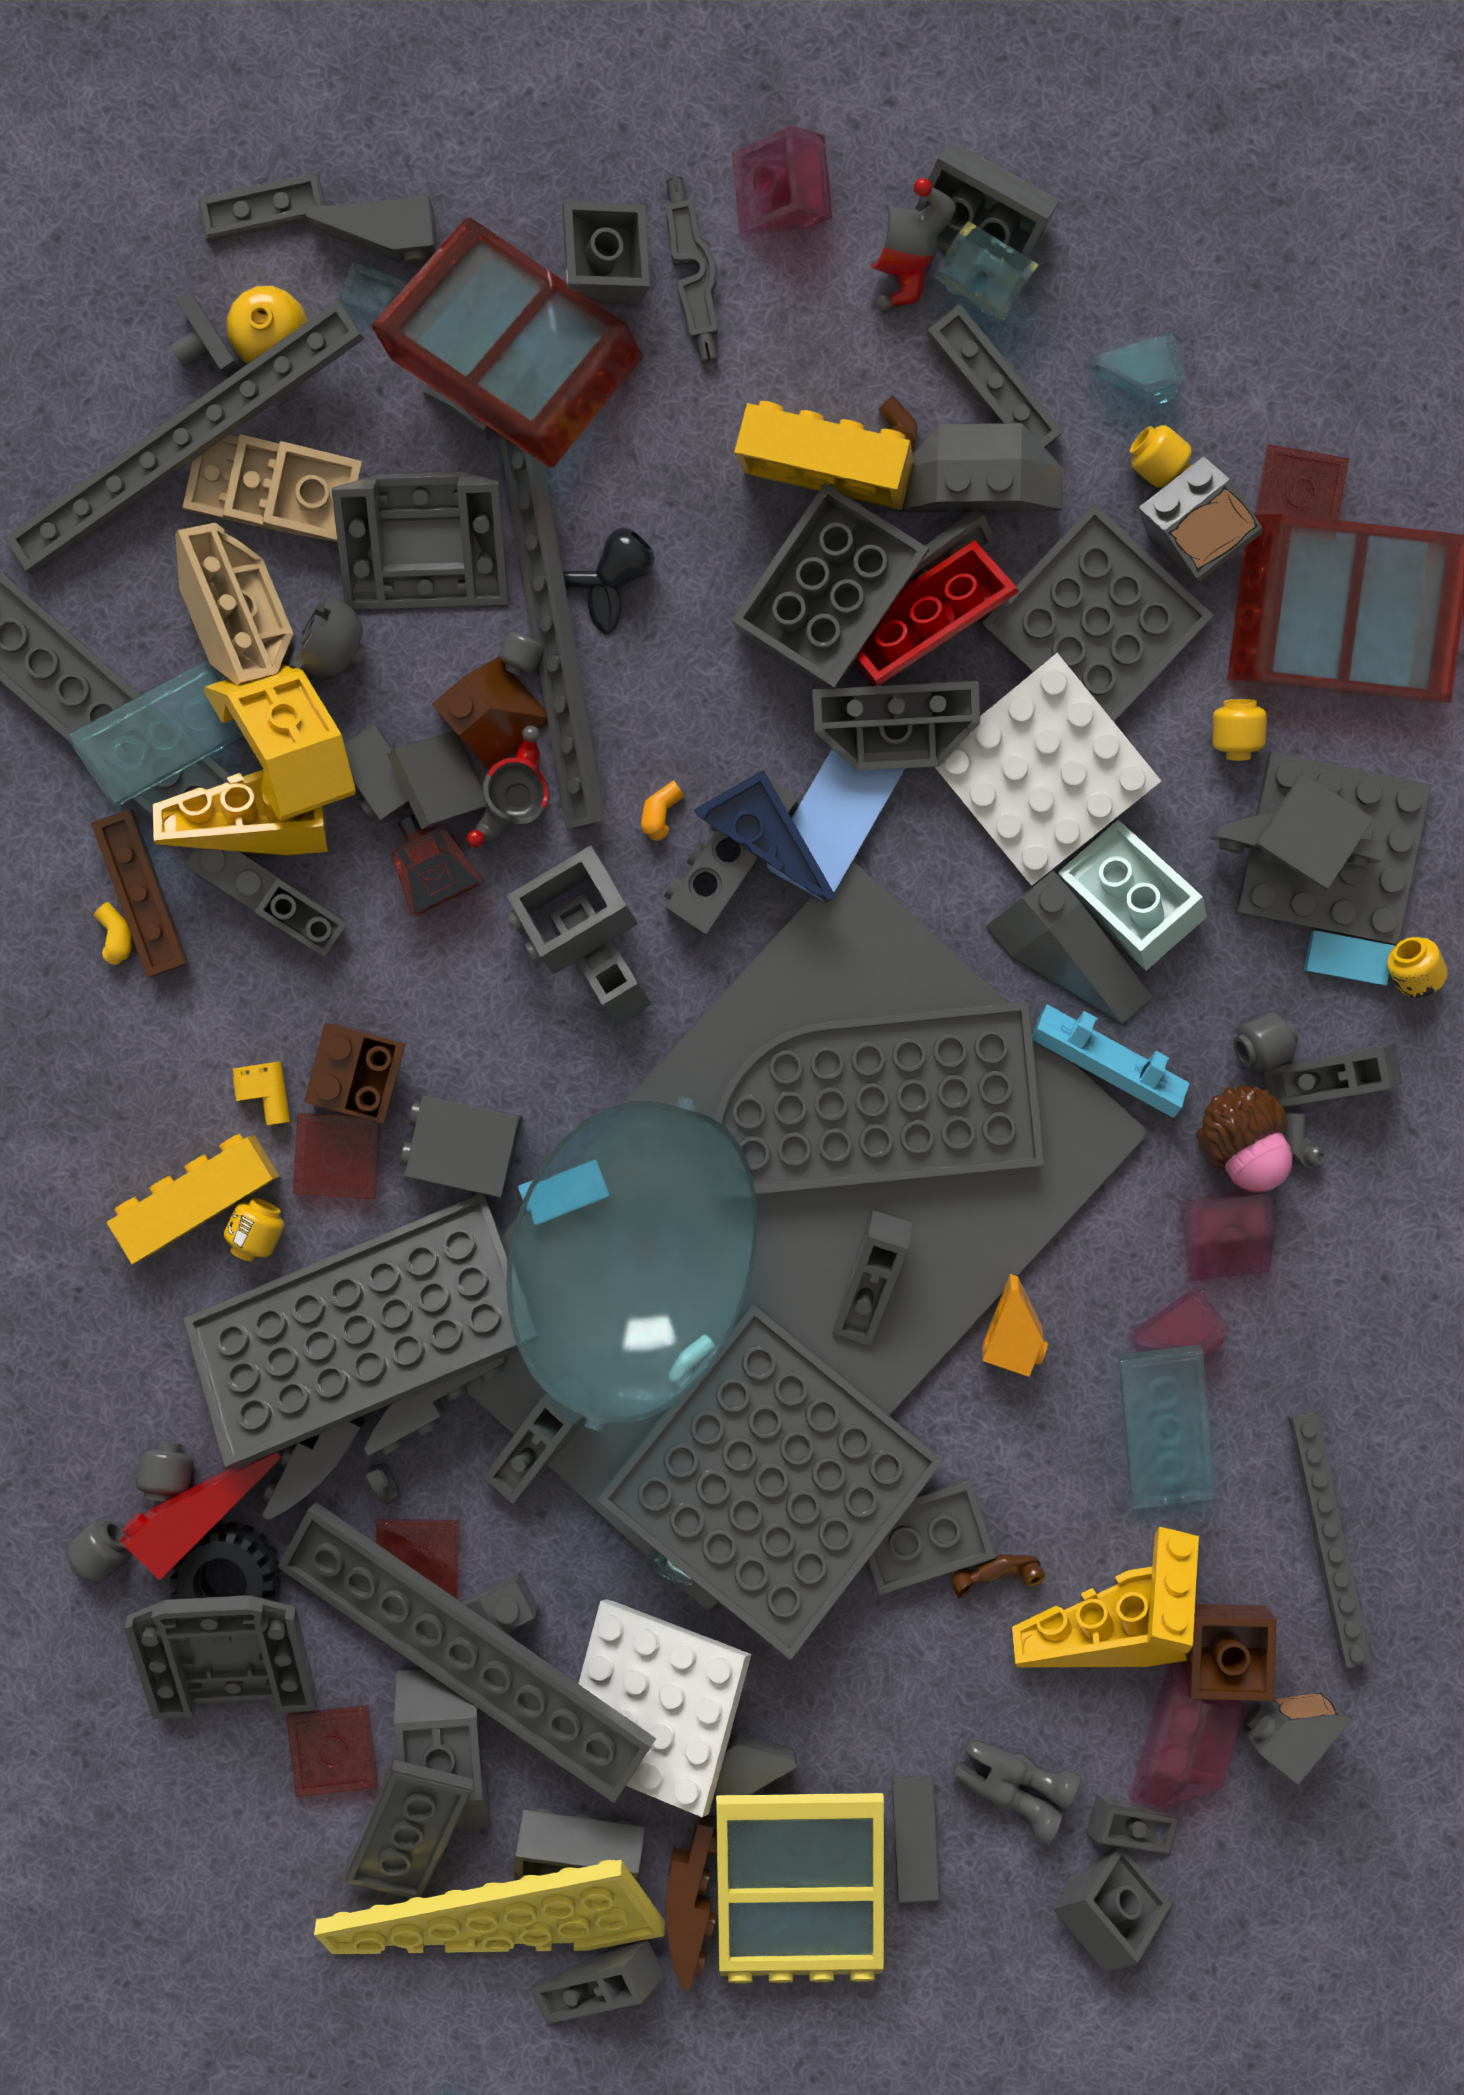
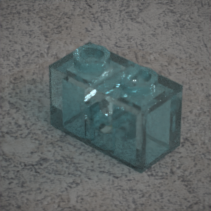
(979, 252)

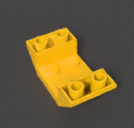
(290, 737)

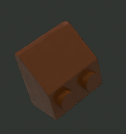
(1232, 1653)

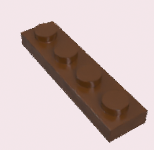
(140, 893)

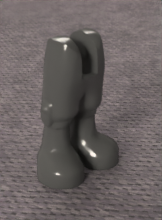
(1003, 1788)

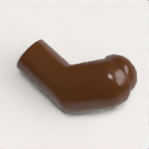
(900, 419)

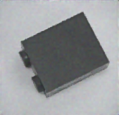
(461, 1145)

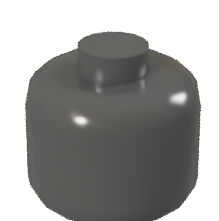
(520, 653)

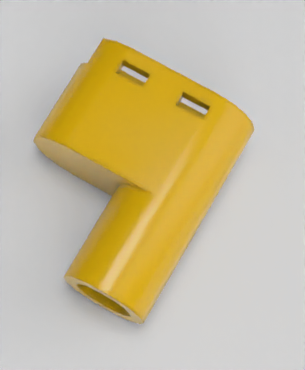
(268, 1085)

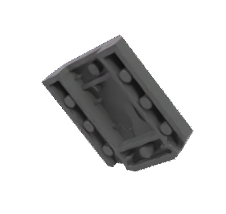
(220, 1654)

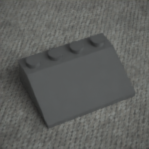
(828, 586)

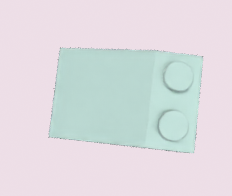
(1134, 894)

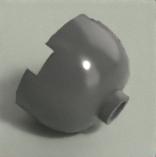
(329, 640)

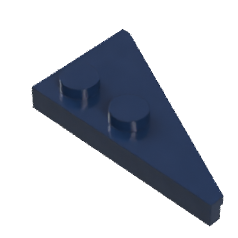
(760, 823)

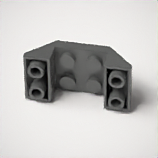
(443, 1734)

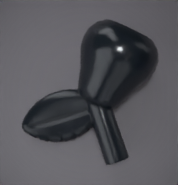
(623, 559)

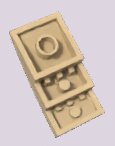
(269, 485)

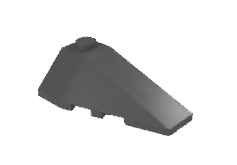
(1065, 944)

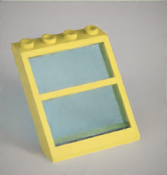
(800, 1886)

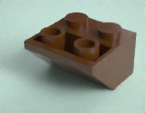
(354, 1072)

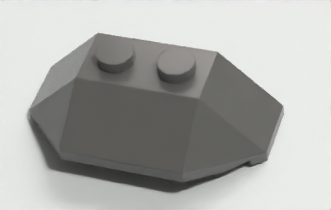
(983, 469)
(896, 722)

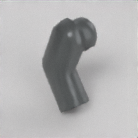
(1303, 1149)

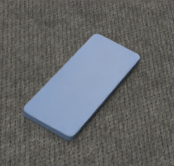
(840, 814)

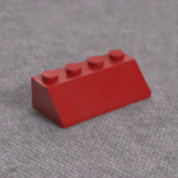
(933, 612)

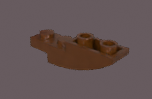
(686, 1911)

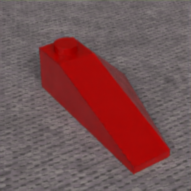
(179, 1523)

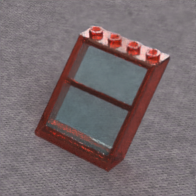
(508, 341)
(1350, 608)

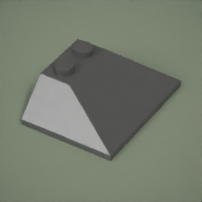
(421, 541)

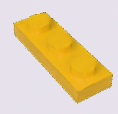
(1173, 1590)

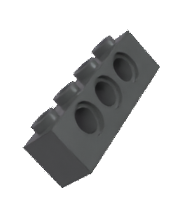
(704, 911)

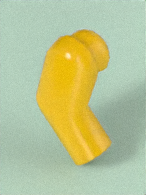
(118, 938)

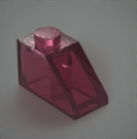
(1183, 1323)

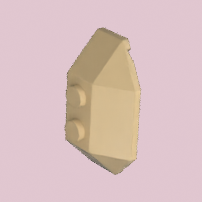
(231, 604)

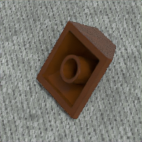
(490, 711)

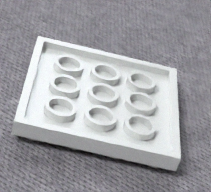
(1046, 770)
(673, 1688)

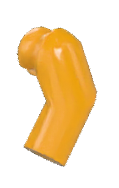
(655, 811)

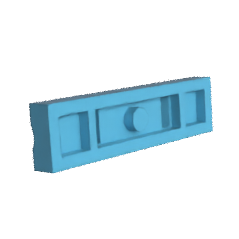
(1110, 1060)

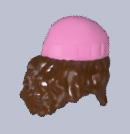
(1246, 1138)

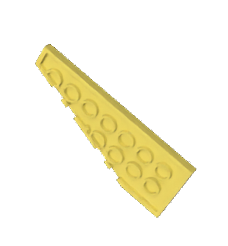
(576, 1905)

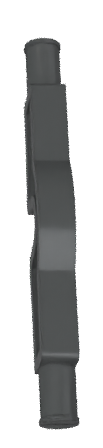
(691, 249)

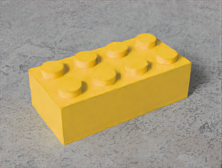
(814, 452)

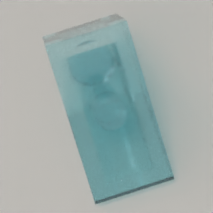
(1143, 369)

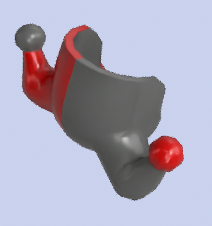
(912, 244)
(512, 792)

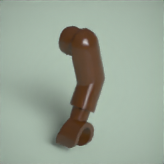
(1002, 1566)

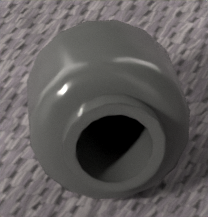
(1265, 1042)
(164, 1472)
(97, 1550)

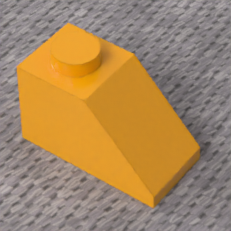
(1015, 1332)

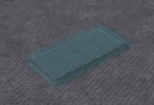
(154, 735)
(1166, 1426)

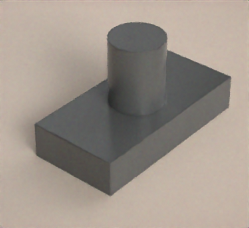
(202, 339)

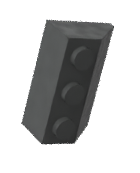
(989, 199)
(559, 1842)

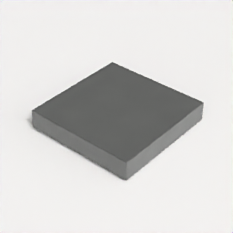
(437, 779)
(1314, 831)

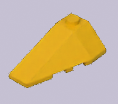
(237, 819)
(1097, 1632)

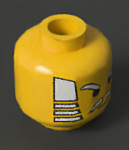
(254, 1229)

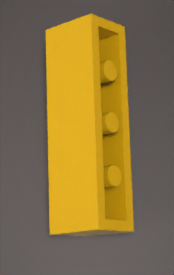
(193, 1198)

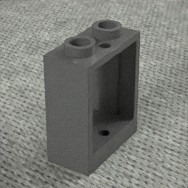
(584, 936)

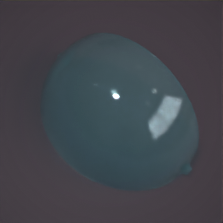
(632, 1259)

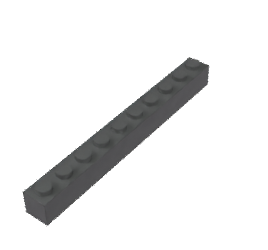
(1329, 1539)

